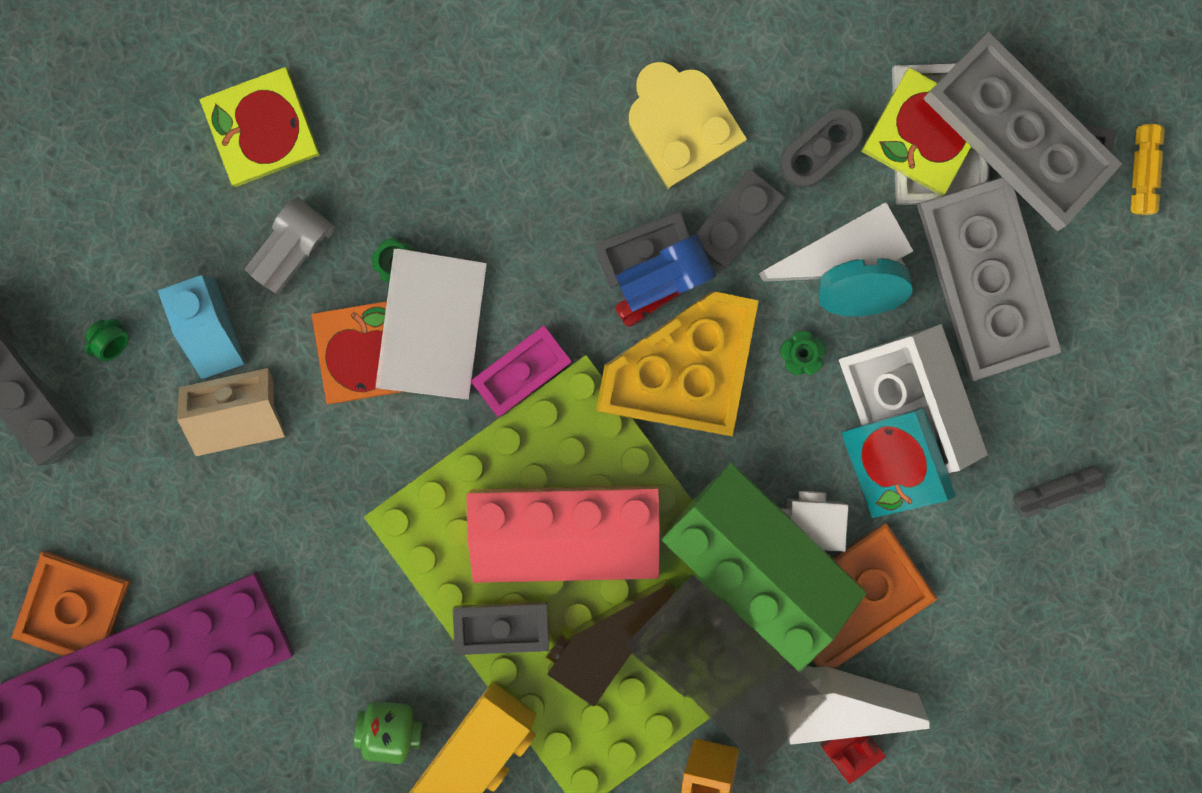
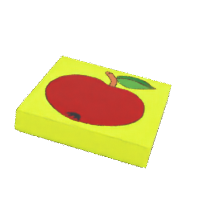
(259, 127)
(916, 138)

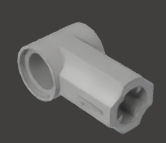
(294, 238)

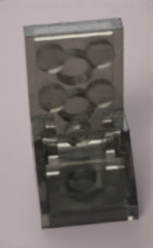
(727, 670)

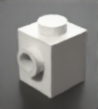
(820, 519)

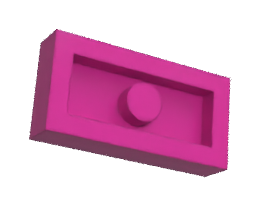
(521, 371)

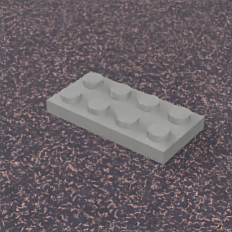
(1023, 131)
(989, 278)

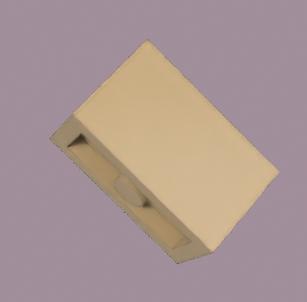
(229, 412)

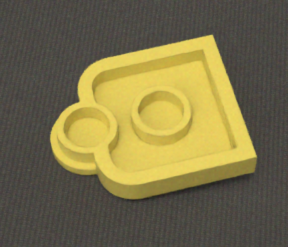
(681, 121)

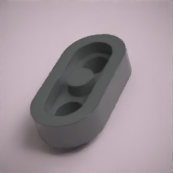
(820, 149)

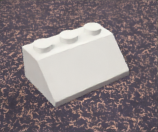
(914, 375)

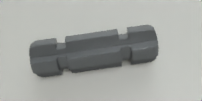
(1059, 491)

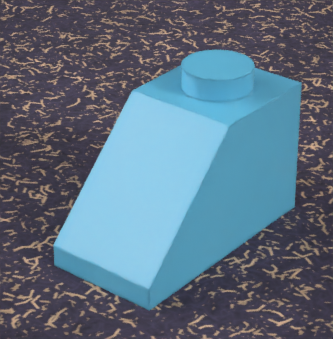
(202, 325)

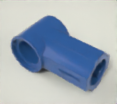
(675, 269)

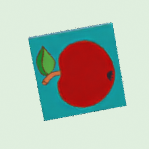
(898, 463)

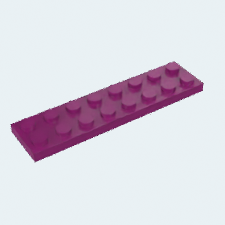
(138, 674)

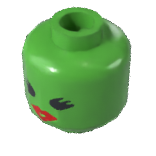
(387, 732)

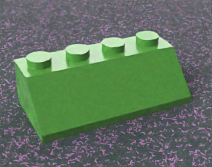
(764, 566)

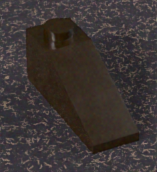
(597, 648)

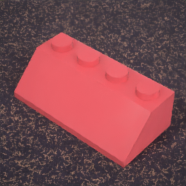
(563, 533)

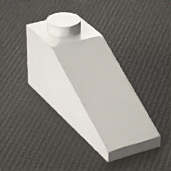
(867, 238)
(858, 708)

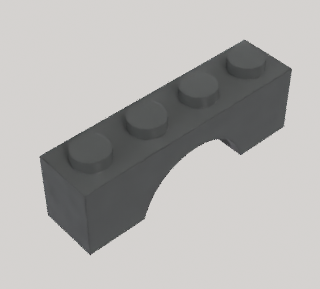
(33, 411)

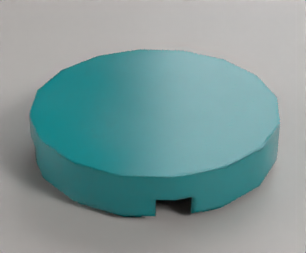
(863, 289)

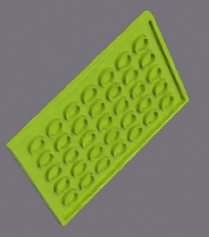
(550, 443)

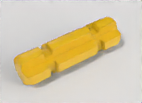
(1147, 169)

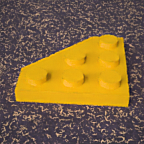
(685, 369)

